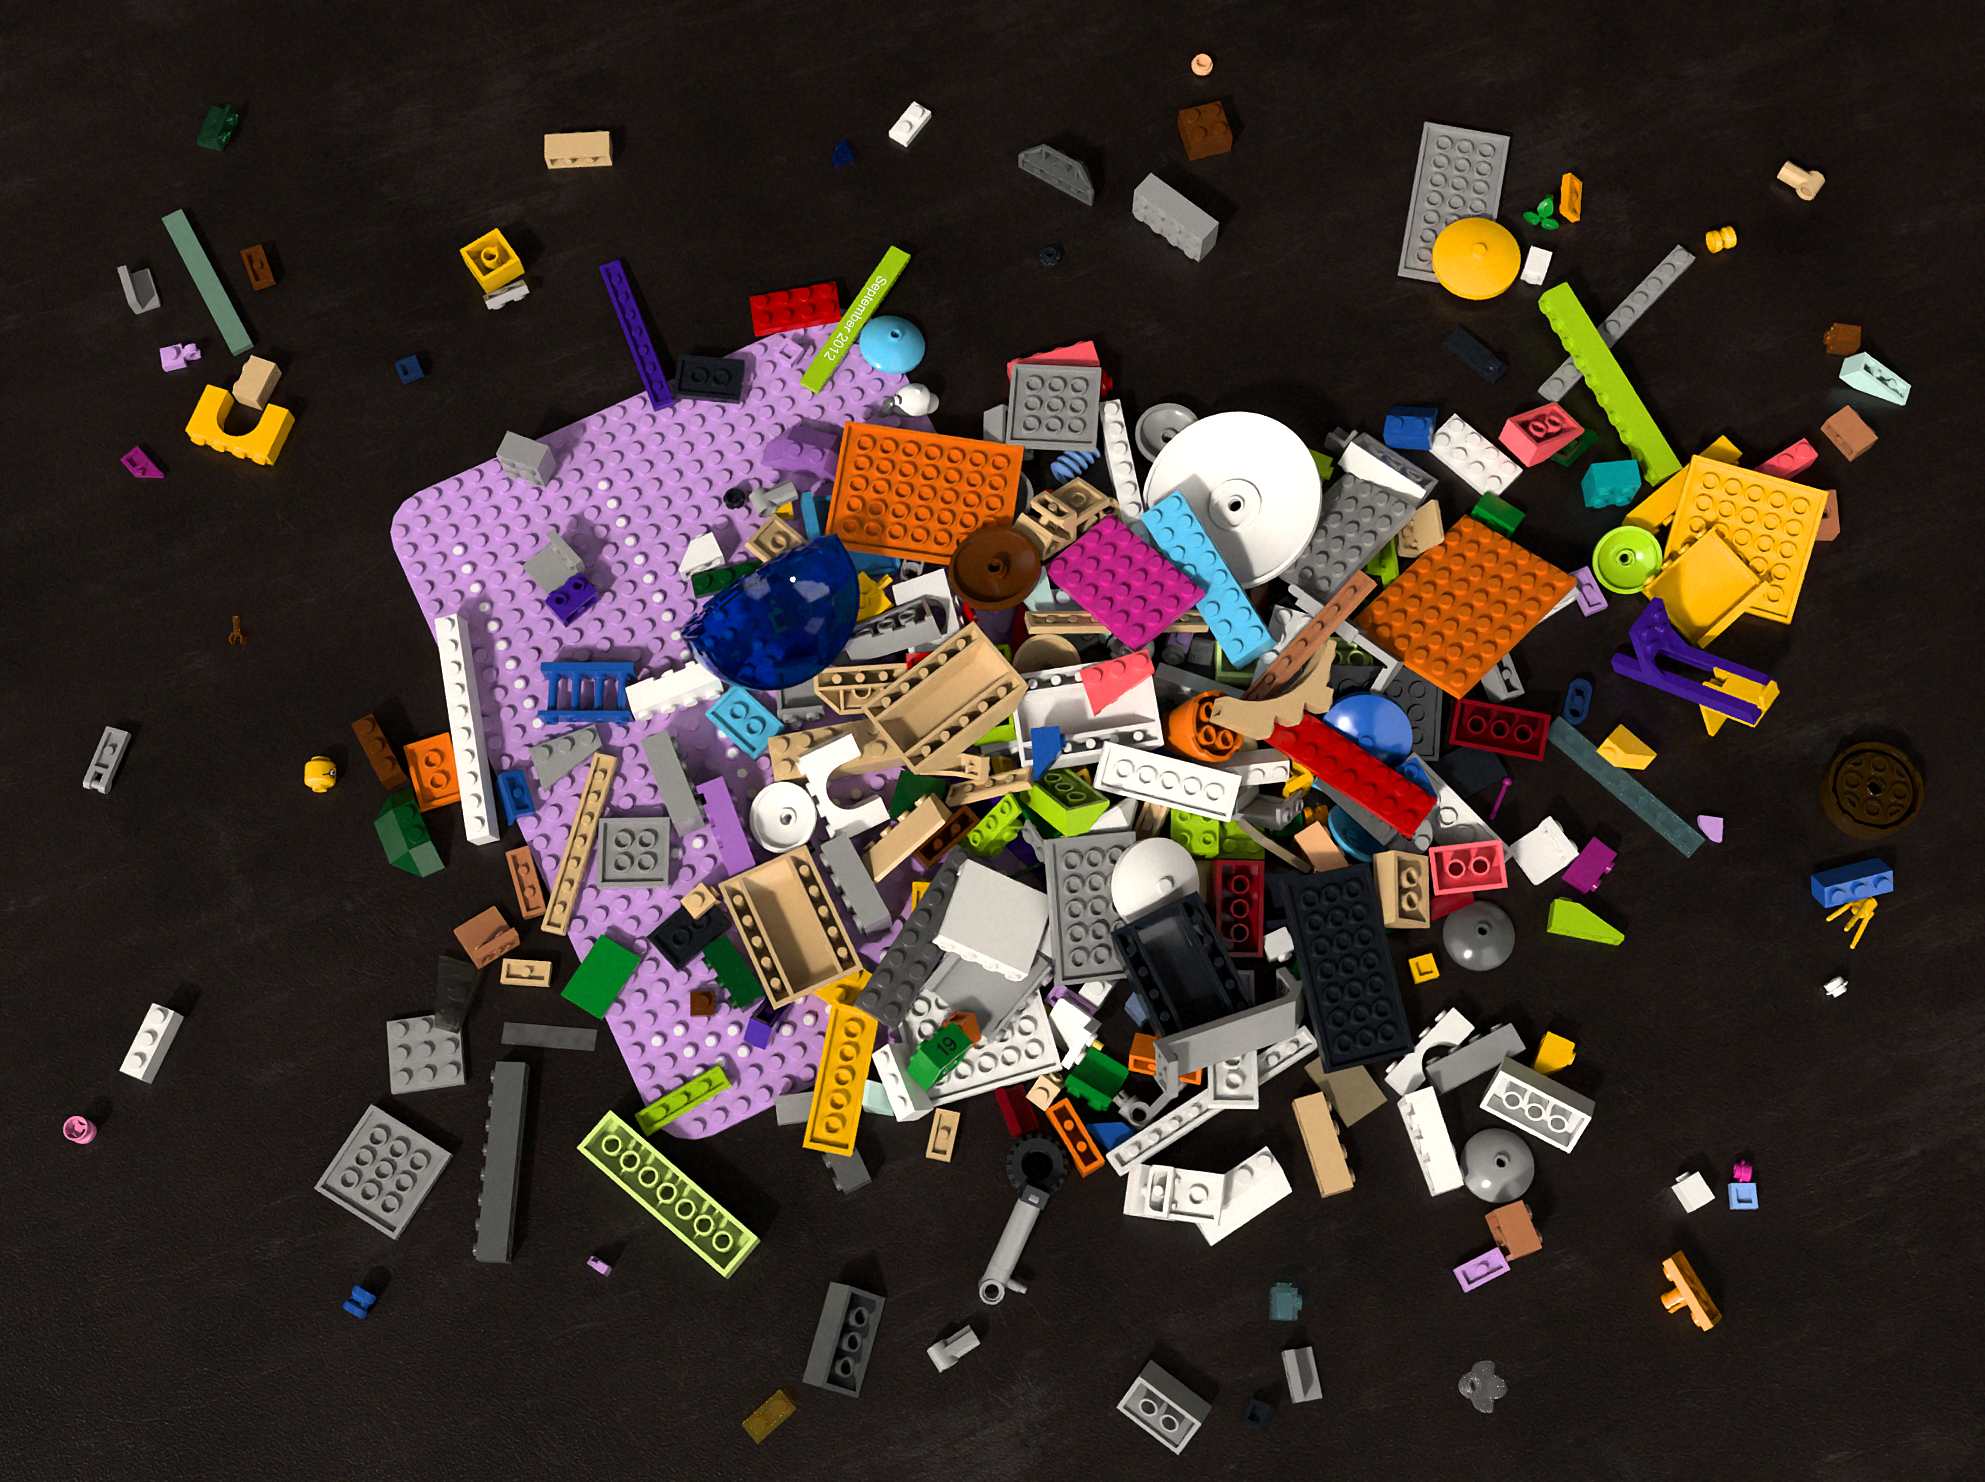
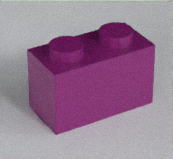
(1589, 866)

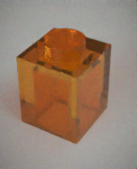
(1842, 339)

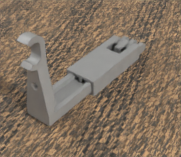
(1353, 634)

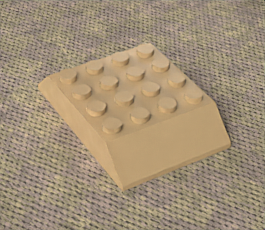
(947, 701)
(790, 927)

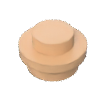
(1202, 64)

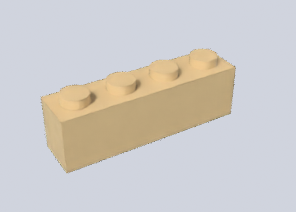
(1323, 1145)

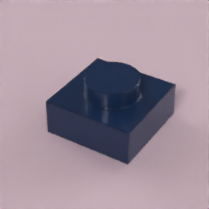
(409, 369)

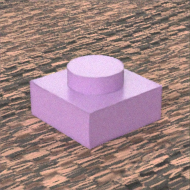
(788, 353)

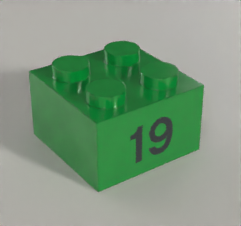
(939, 1055)

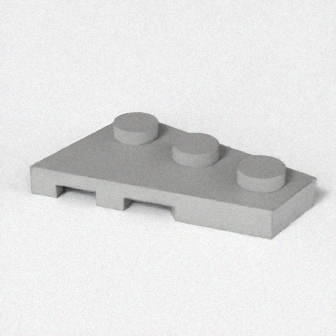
(561, 755)

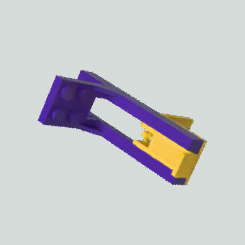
(1734, 692)

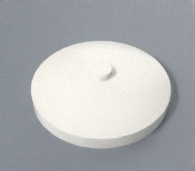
(1152, 876)

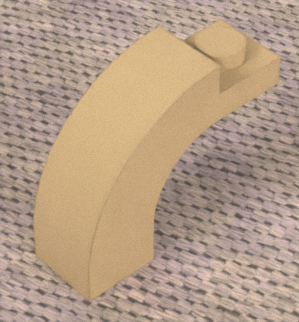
(966, 765)

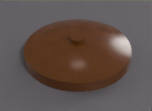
(995, 568)

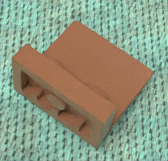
(487, 937)

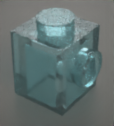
(1284, 1302)

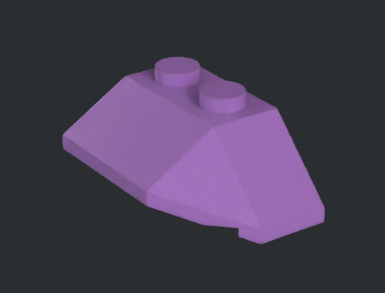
(804, 453)

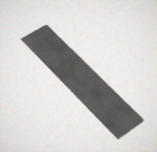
(549, 1036)

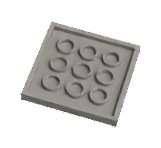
(1054, 407)
(383, 1172)

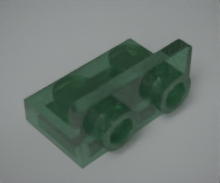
(217, 128)

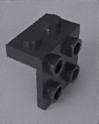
(1274, 909)

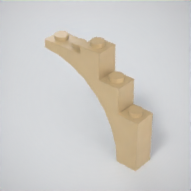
(1307, 693)

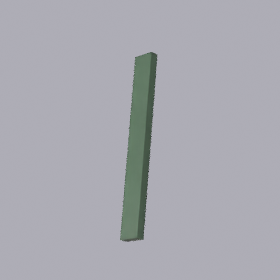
(207, 282)

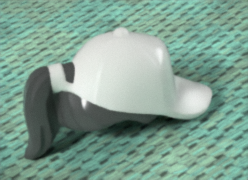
(910, 401)

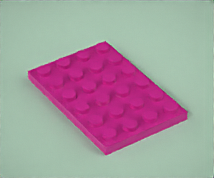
(1123, 583)

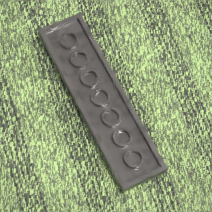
(913, 953)

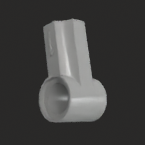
(768, 500)
(948, 1351)

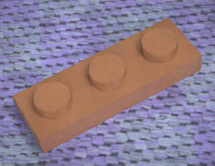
(526, 882)

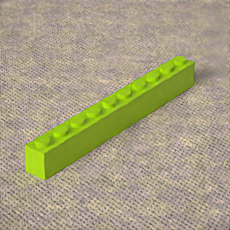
(1609, 384)

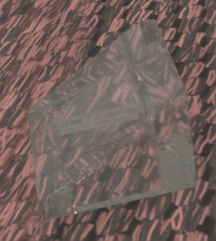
(1201, 651)

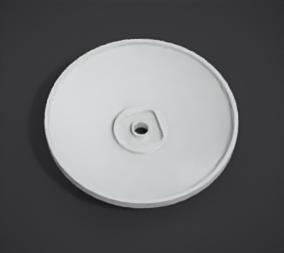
(1249, 462)

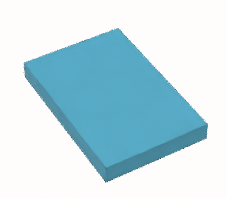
(745, 721)

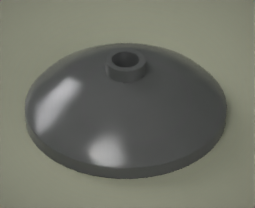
(1476, 950)

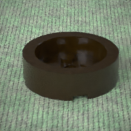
(1855, 807)

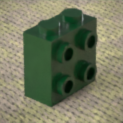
(911, 788)

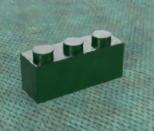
(733, 974)

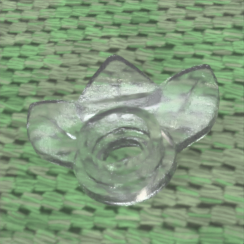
(1486, 1386)

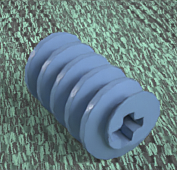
(1070, 464)

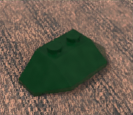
(407, 835)

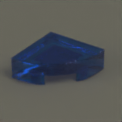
(841, 154)

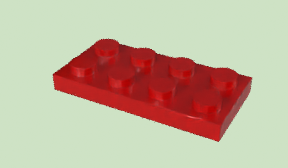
(795, 309)

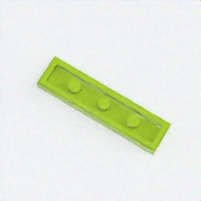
(683, 1100)

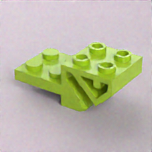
(1212, 838)

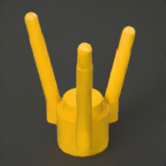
(1861, 909)

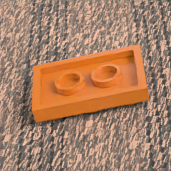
(433, 771)

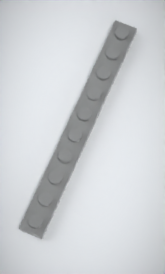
(1622, 318)

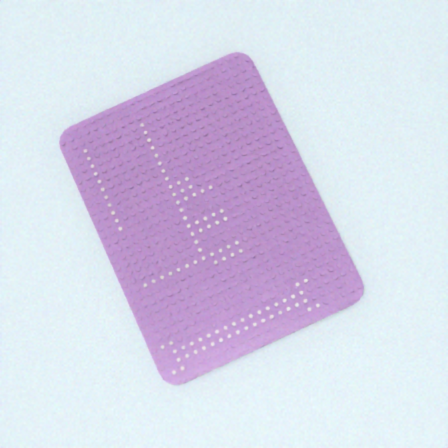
(629, 503)

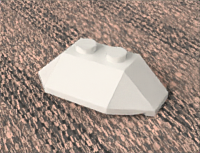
(1115, 819)

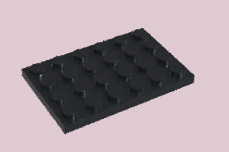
(1411, 691)

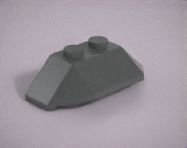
(1059, 170)

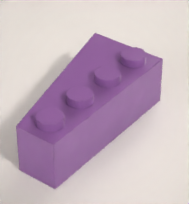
(727, 826)

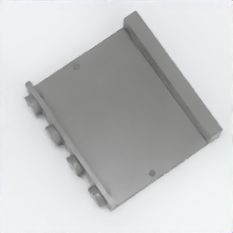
(987, 993)

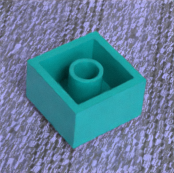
(1611, 483)

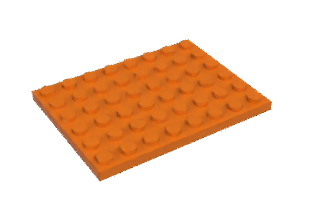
(919, 491)
(1464, 605)

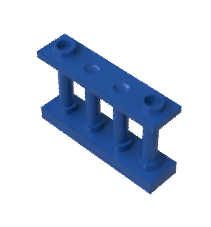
(577, 673)

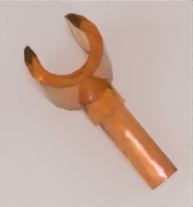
(236, 632)

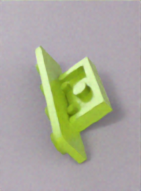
(1384, 564)
(995, 829)

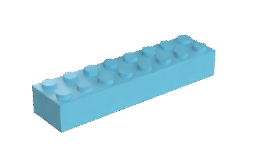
(1225, 603)

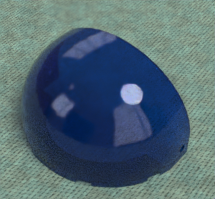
(780, 620)

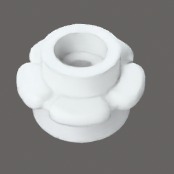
(1836, 986)

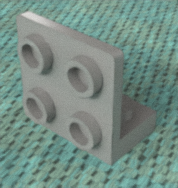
(554, 564)

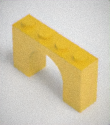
(261, 444)

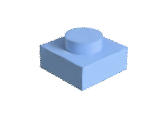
(1742, 1196)

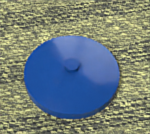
(1373, 724)

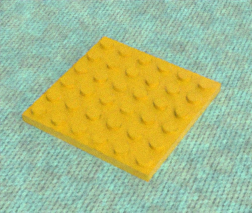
(1759, 518)

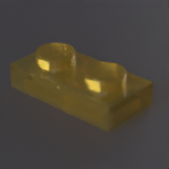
(769, 1416)

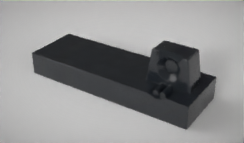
(1475, 355)

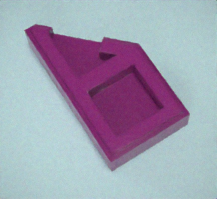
(141, 464)

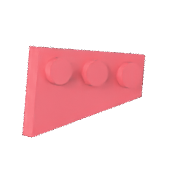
(1112, 679)

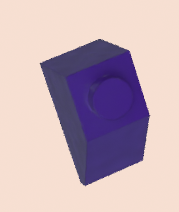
(764, 1024)

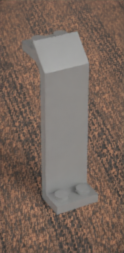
(1230, 1035)

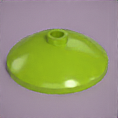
(1642, 561)

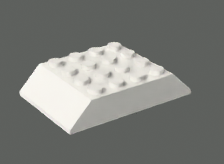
(1060, 700)

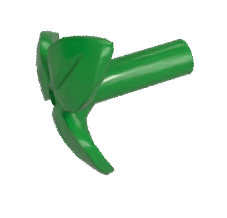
(1544, 210)

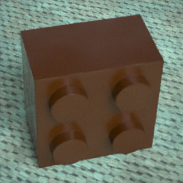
(1204, 130)

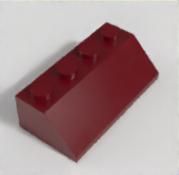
(1498, 729)
(1238, 905)

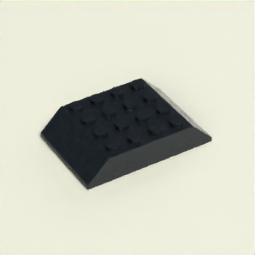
(1179, 967)

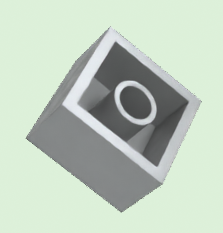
(526, 459)

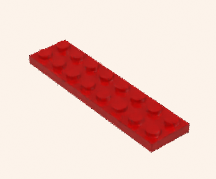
(1354, 773)

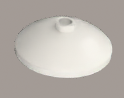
(770, 815)

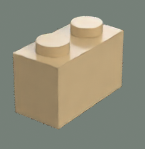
(256, 382)

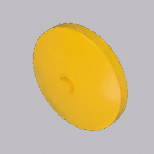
(1476, 258)

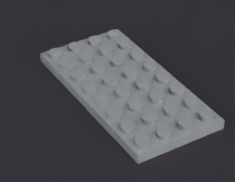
(1454, 180)

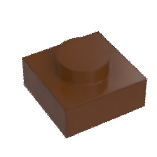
(703, 1004)

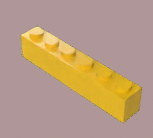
(1662, 504)

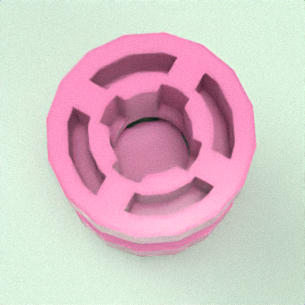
(74, 1128)

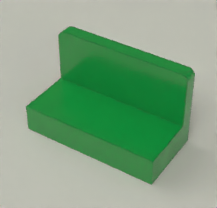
(1497, 515)

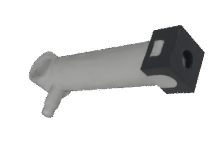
(1030, 1202)

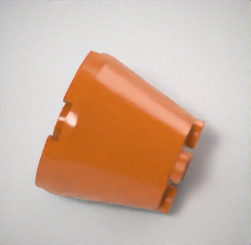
(1191, 735)

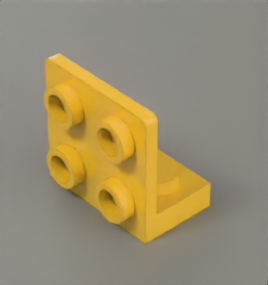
(1301, 780)

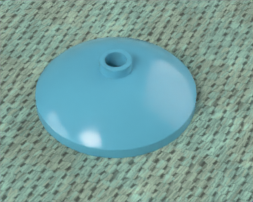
(891, 353)

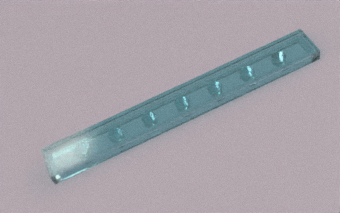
(1624, 787)

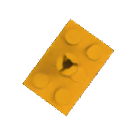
(1688, 1292)

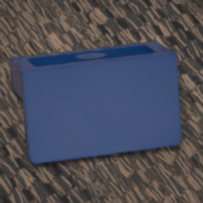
(514, 796)

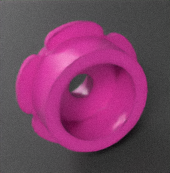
(1742, 1172)

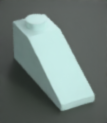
(1874, 378)

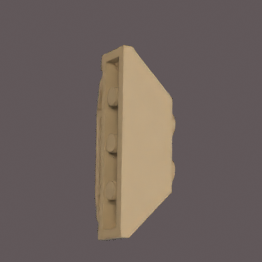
(852, 687)

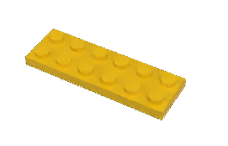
(840, 1080)

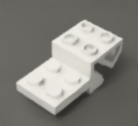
(1175, 1194)

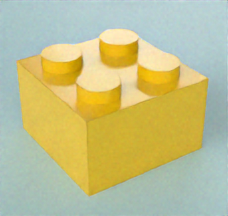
(492, 261)

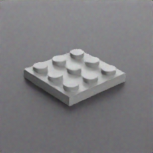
(634, 853)
(424, 1055)

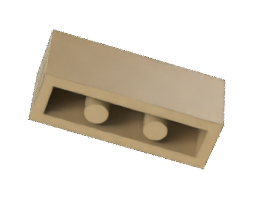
(578, 149)

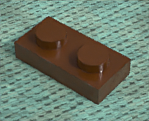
(258, 267)

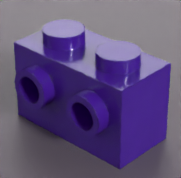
(572, 599)

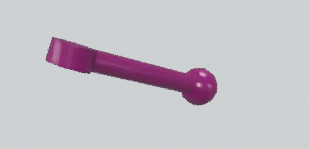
(1506, 782)

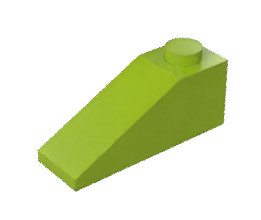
(1577, 921)

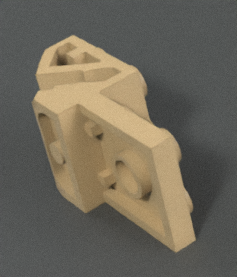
(1060, 515)

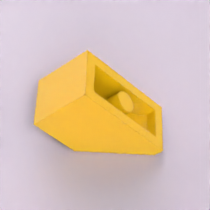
(1626, 750)
(1553, 1054)

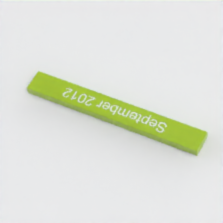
(855, 320)

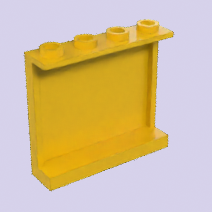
(1705, 588)

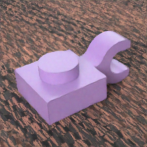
(176, 356)

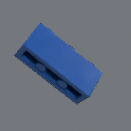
(1852, 882)

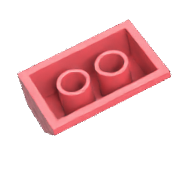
(1468, 867)

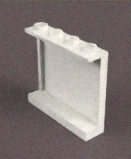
(994, 921)

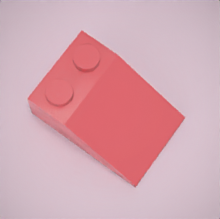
(1539, 433)

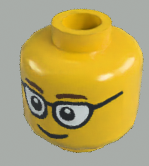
(320, 773)

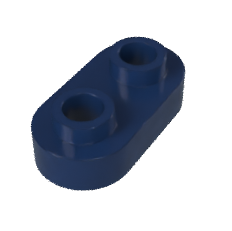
(1576, 702)

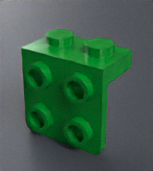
(1096, 1079)

